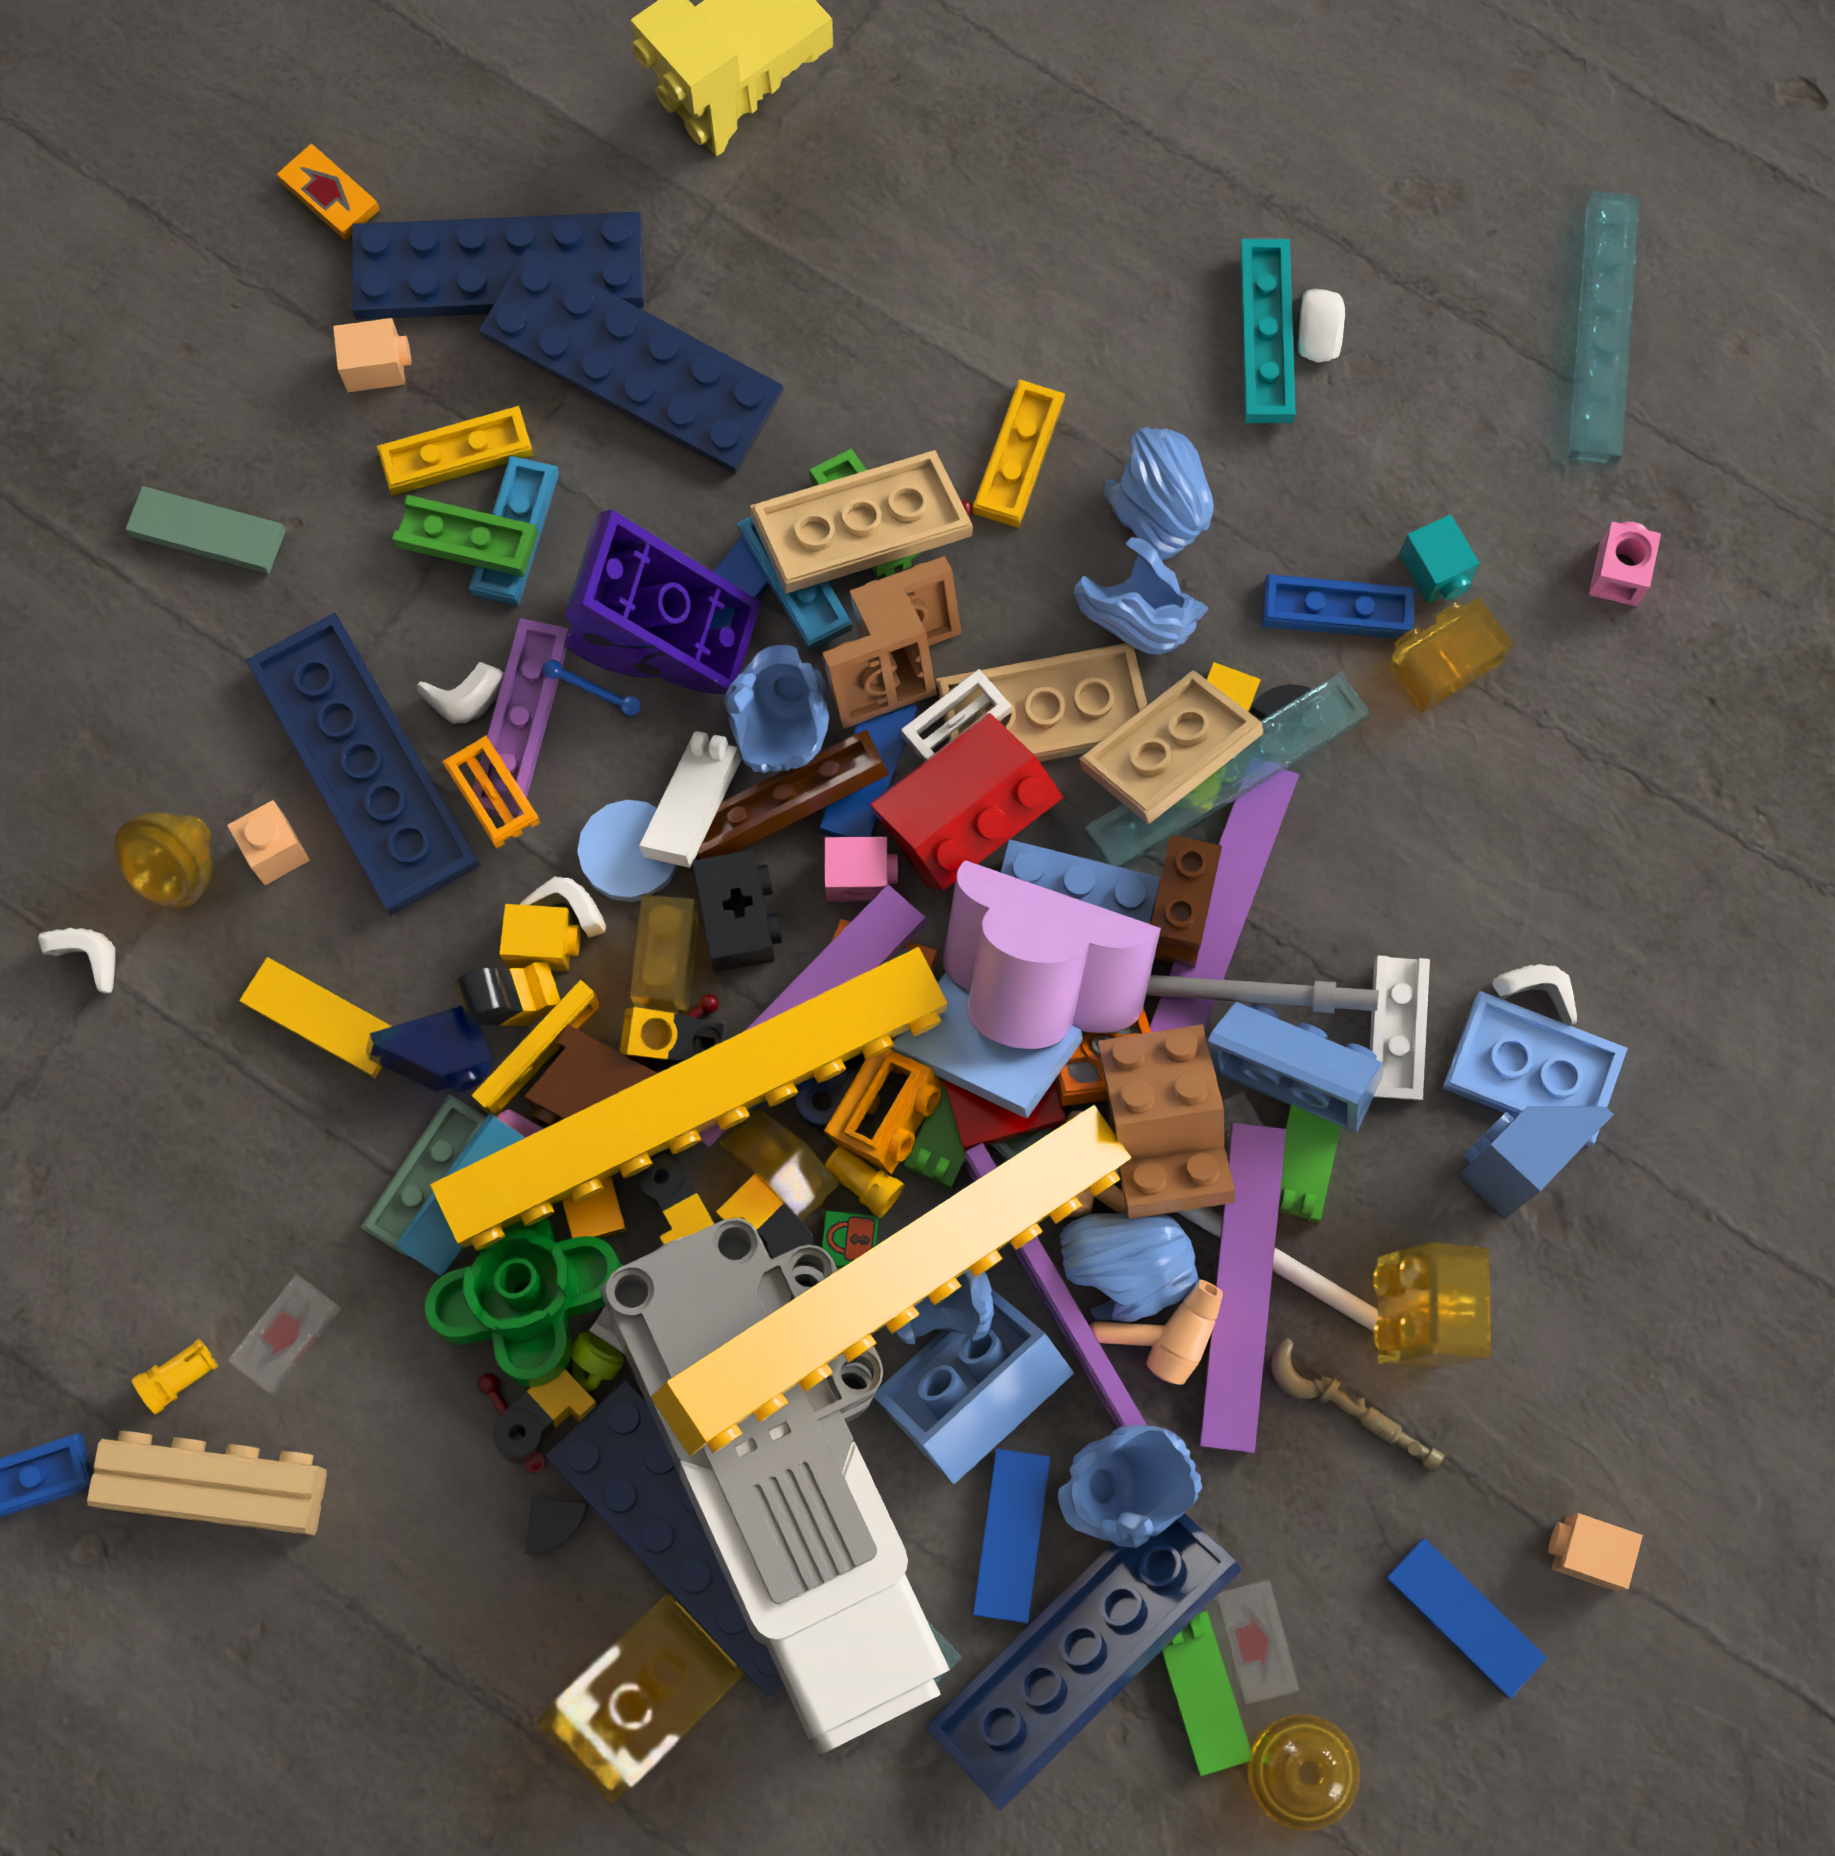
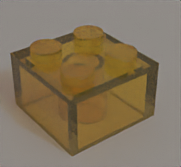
(1433, 1306)

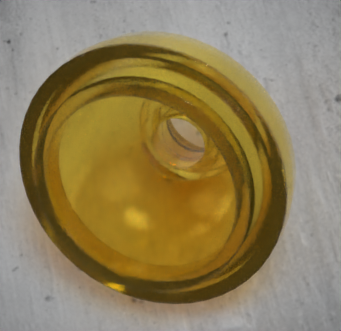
(165, 857)
(1276, 1764)

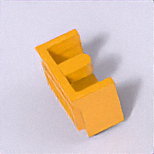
(897, 1131)

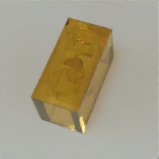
(1449, 653)
(664, 954)

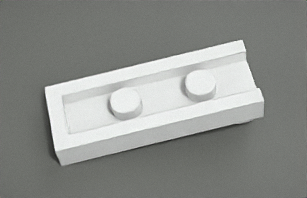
(691, 800)
(1400, 1025)

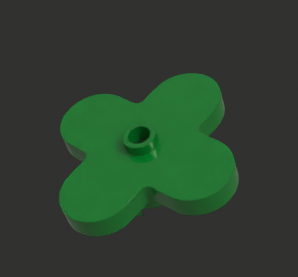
(523, 1298)

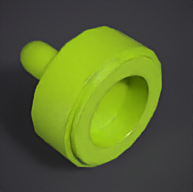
(595, 1357)

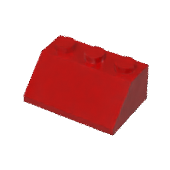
(965, 801)

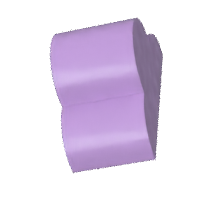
(1043, 960)

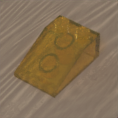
(640, 1698)

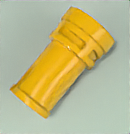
(874, 1187)
(162, 1383)

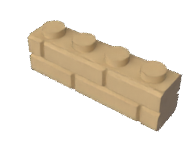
(207, 1485)

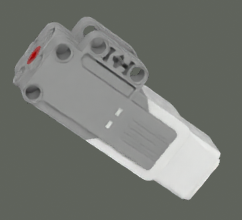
(791, 1494)

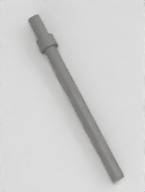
(1322, 996)

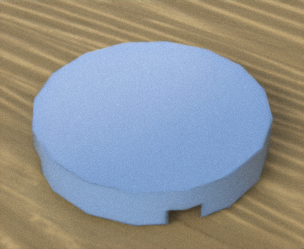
(612, 853)

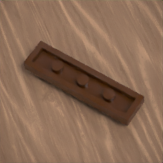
(793, 795)

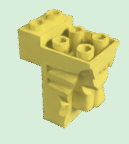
(725, 55)

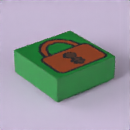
(849, 1236)

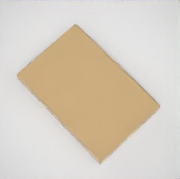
(1171, 746)

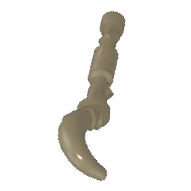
(1328, 1390)

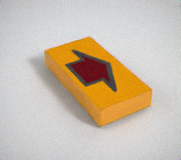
(328, 191)

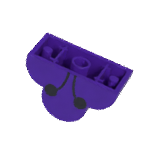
(650, 610)

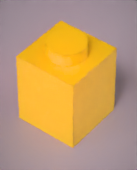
(538, 936)

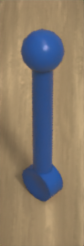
(628, 706)

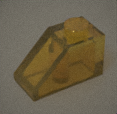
(780, 1162)

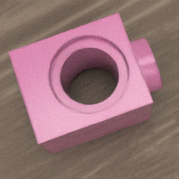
(1620, 581)
(858, 868)

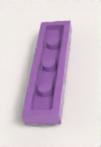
(522, 709)

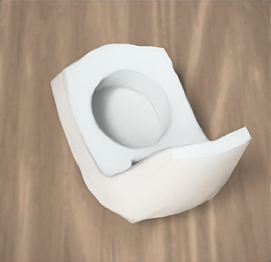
(1321, 325)
(468, 699)
(567, 891)
(96, 945)
(1544, 978)

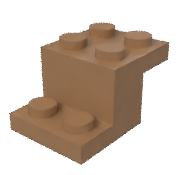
(892, 657)
(1168, 1120)

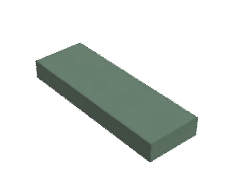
(205, 530)
(426, 1164)

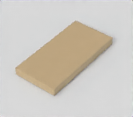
(860, 521)
(1061, 701)

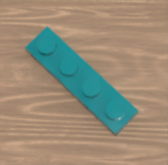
(1267, 331)

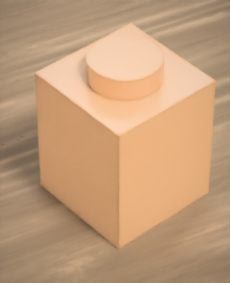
(371, 355)
(268, 842)
(1594, 1551)

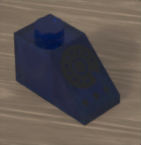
(434, 1051)

